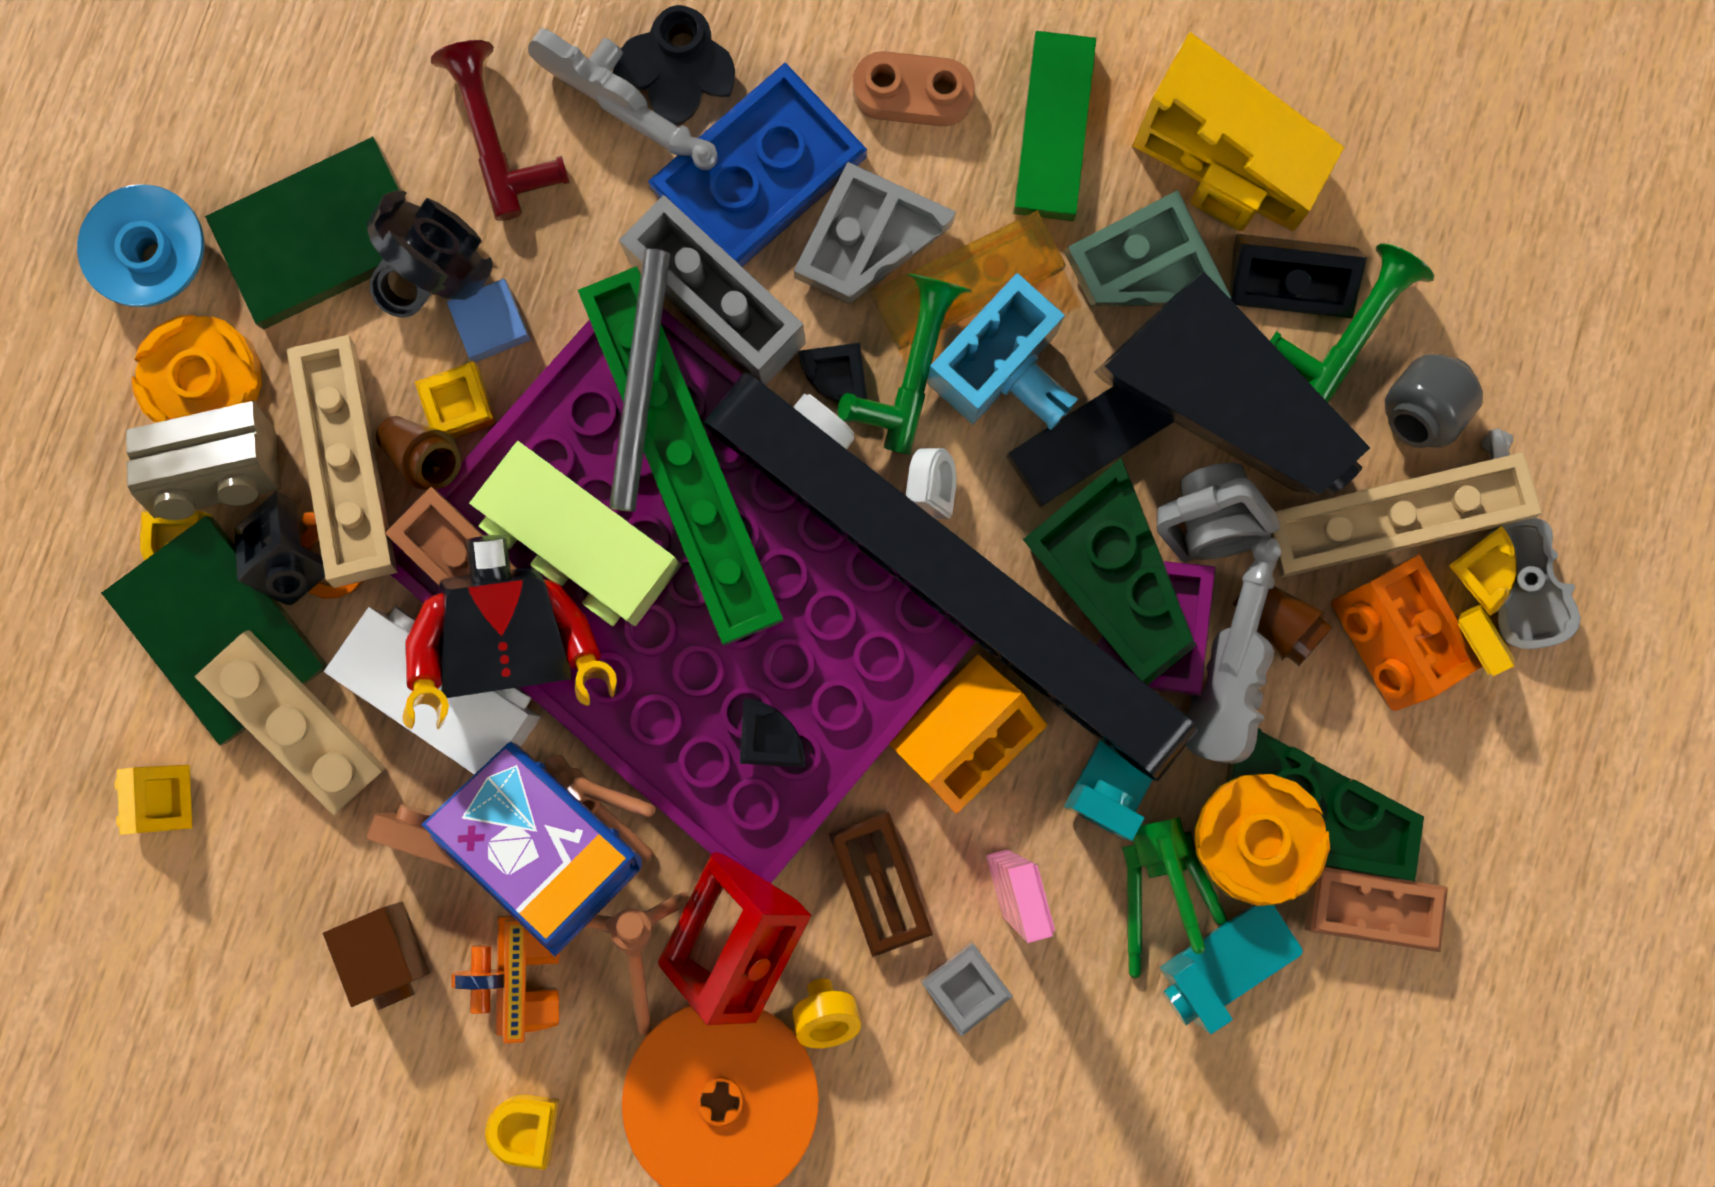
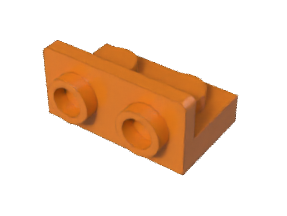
(1406, 634)

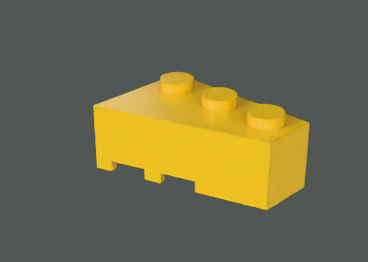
(1223, 116)

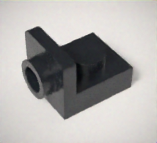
(272, 553)

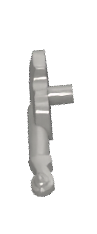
(615, 94)
(1539, 607)
(1236, 671)

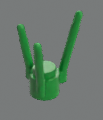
(1166, 851)

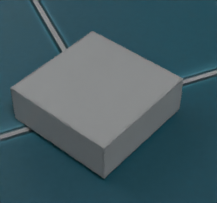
(966, 988)

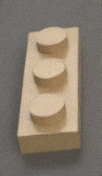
(290, 722)

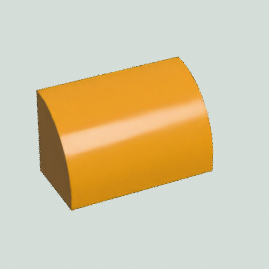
(968, 733)

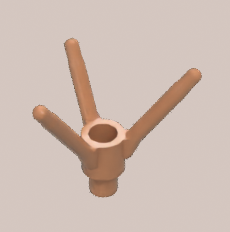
(592, 795)
(631, 934)

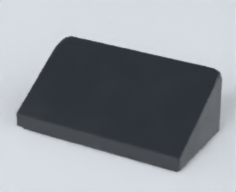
(1296, 275)

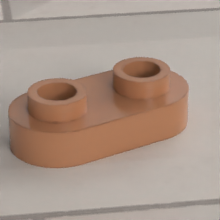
(912, 93)

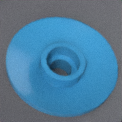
(121, 230)

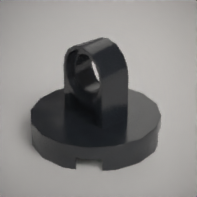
(426, 248)

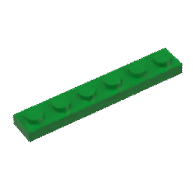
(686, 471)

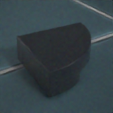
(835, 371)
(769, 737)

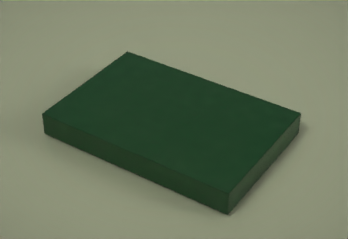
(305, 233)
(191, 607)

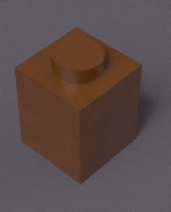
(377, 956)

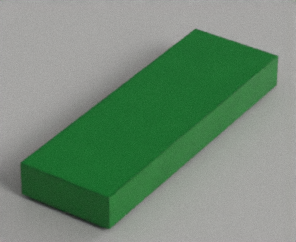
(1054, 125)

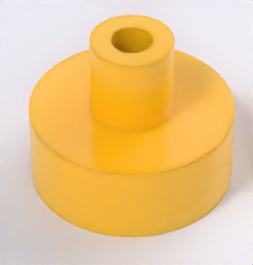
(826, 1016)

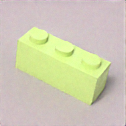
(574, 536)

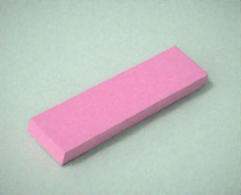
(1021, 895)

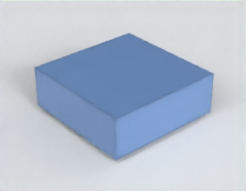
(489, 321)

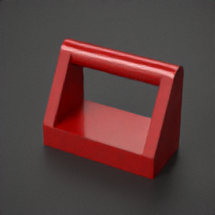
(753, 953)

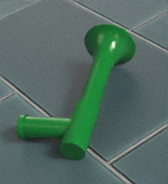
(1396, 274)
(904, 416)

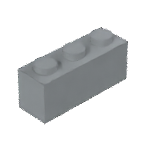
(717, 292)

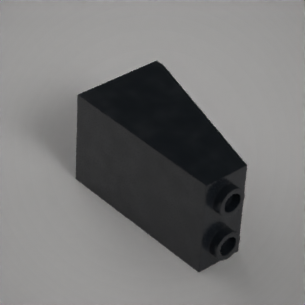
(1236, 390)

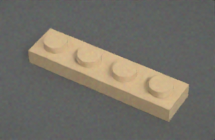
(341, 461)
(1406, 514)

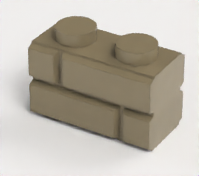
(203, 461)

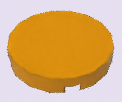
(194, 368)
(1262, 839)

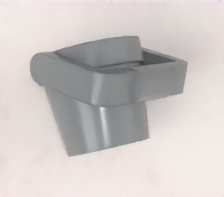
(1220, 513)

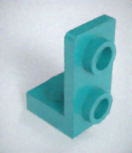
(1109, 793)

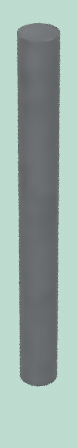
(639, 380)

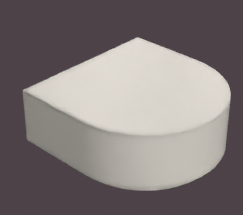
(825, 419)
(932, 481)

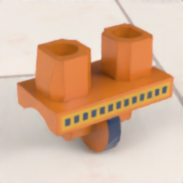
(516, 1008)

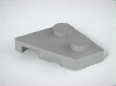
(867, 234)

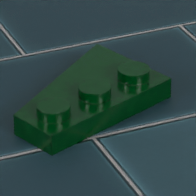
(1115, 573)
(1363, 825)

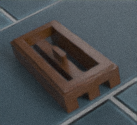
(899, 936)

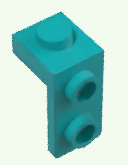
(1233, 962)

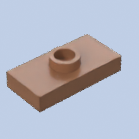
(1377, 909)

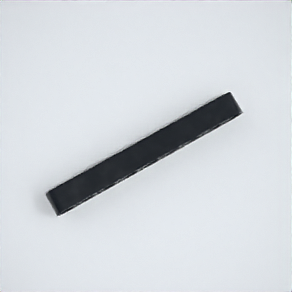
(951, 577)

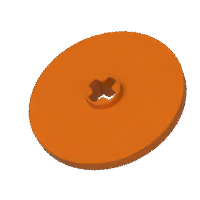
(676, 1132)

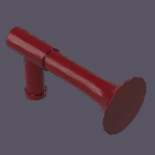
(465, 64)

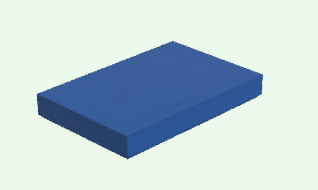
(773, 163)

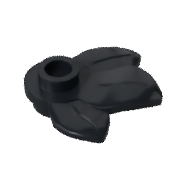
(677, 74)

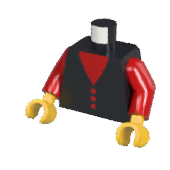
(497, 634)

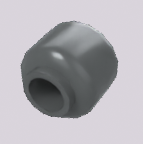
(1433, 401)

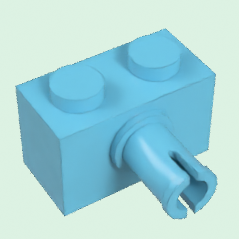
(1000, 356)

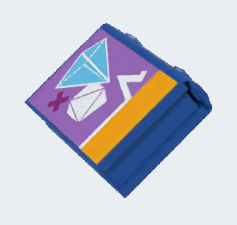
(533, 847)

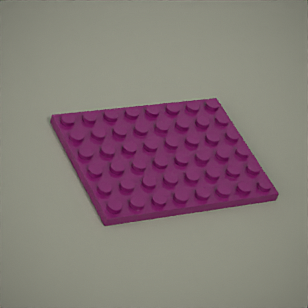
(841, 666)

